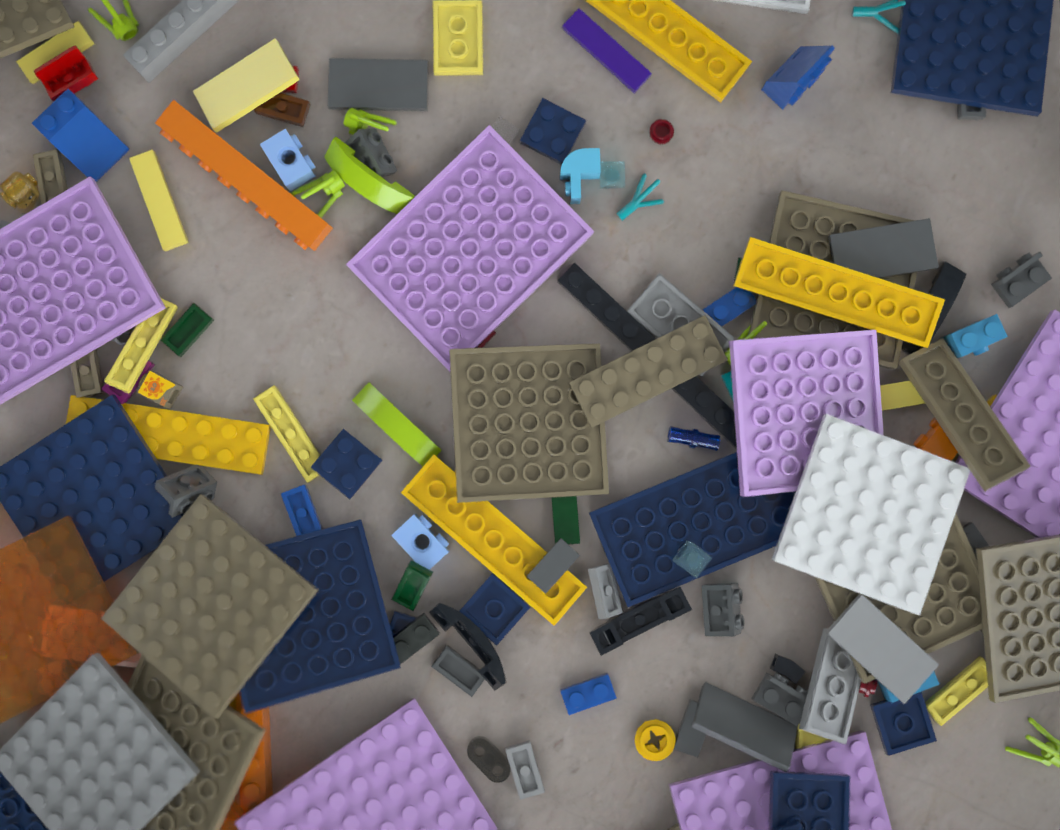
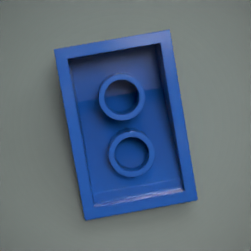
(80, 135)

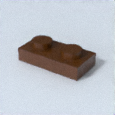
(285, 109)

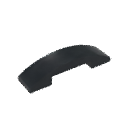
(945, 286)
(640, 619)
(476, 639)

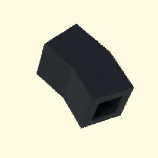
(787, 667)

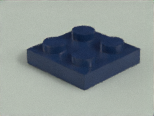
(552, 131)
(346, 464)
(495, 608)
(902, 724)

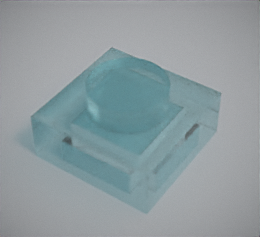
(612, 174)

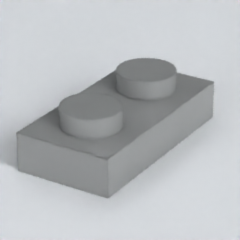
(605, 591)
(525, 770)

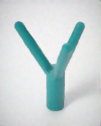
(872, 11)
(636, 201)

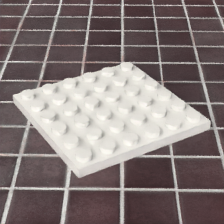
(871, 514)

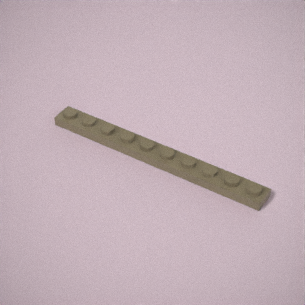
(51, 183)

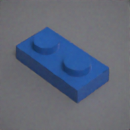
(730, 305)
(301, 510)
(588, 694)

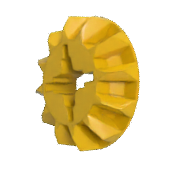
(666, 743)

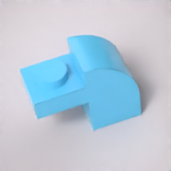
(578, 166)

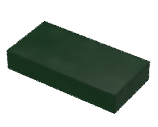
(187, 330)
(566, 519)
(412, 585)

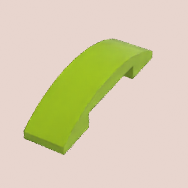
(364, 180)
(396, 424)

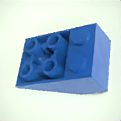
(797, 74)

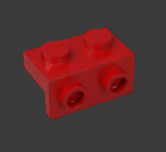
(66, 71)

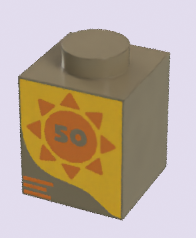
(159, 389)

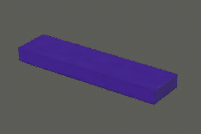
(606, 50)

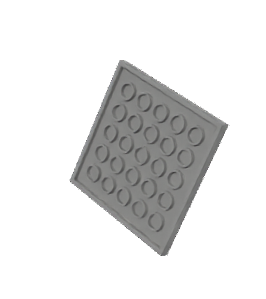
(95, 756)

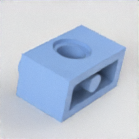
(278, 149)
(407, 536)

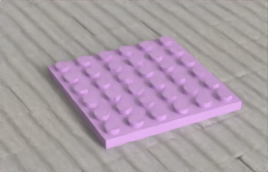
(786, 389)

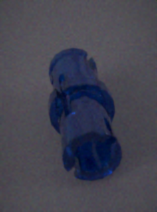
(693, 438)

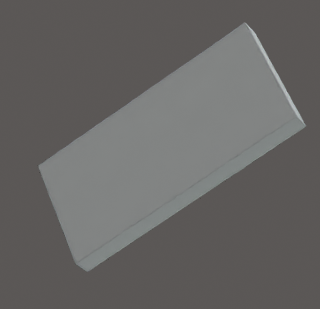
(666, 308)
(882, 648)
(831, 693)

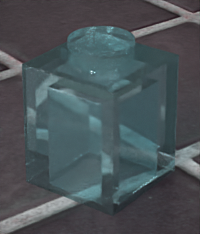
(692, 559)

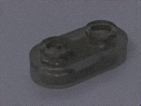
(490, 759)

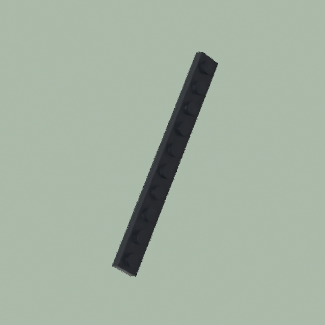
(634, 335)

